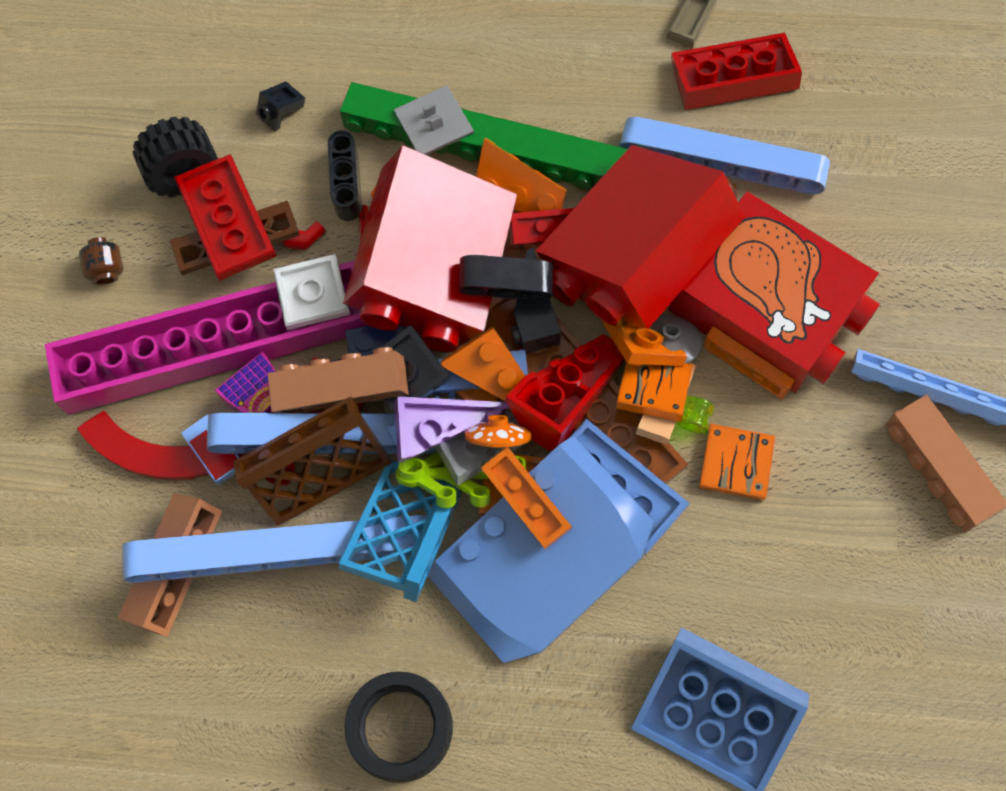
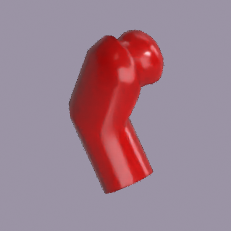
(306, 237)

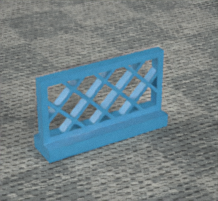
(426, 546)

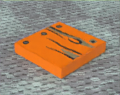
(655, 390)
(737, 462)

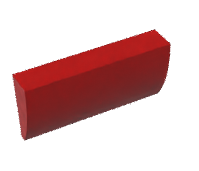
(736, 71)

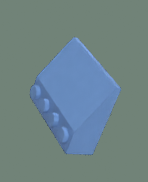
(721, 712)

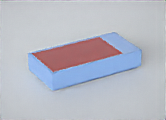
(218, 465)

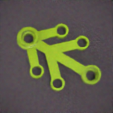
(423, 474)

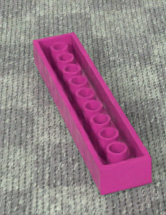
(182, 346)

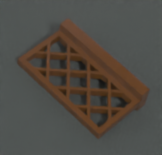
(300, 445)

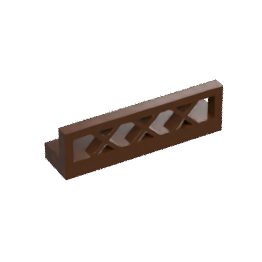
(273, 219)

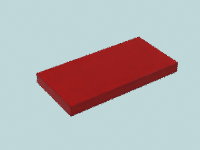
(225, 217)

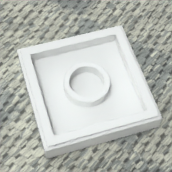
(311, 292)

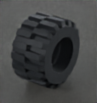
(169, 151)

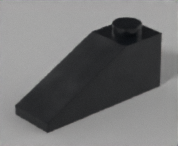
(535, 322)

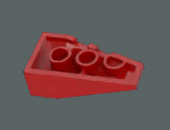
(562, 393)

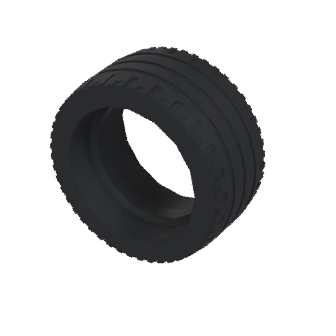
(360, 708)

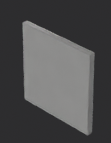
(433, 121)

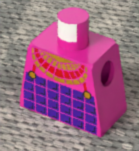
(249, 387)

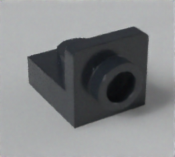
(277, 102)

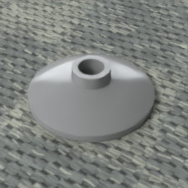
(683, 335)

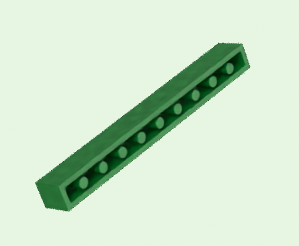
(547, 151)

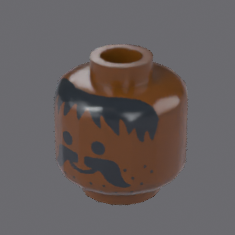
(101, 261)

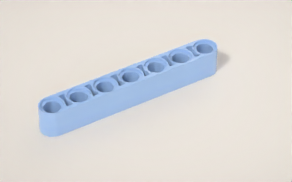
(733, 155)
(247, 431)

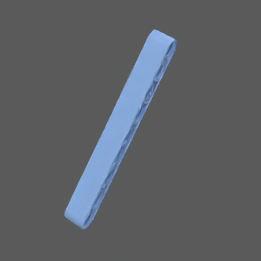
(251, 550)

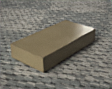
(690, 21)

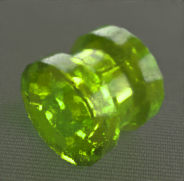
(696, 414)

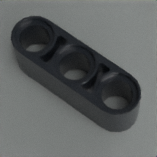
(344, 163)
(506, 277)

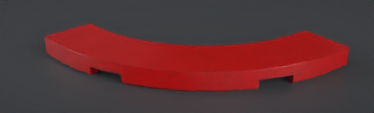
(138, 455)

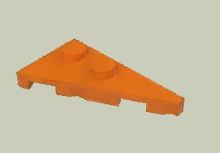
(486, 364)

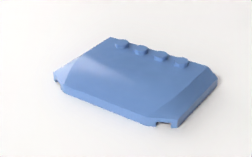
(529, 595)

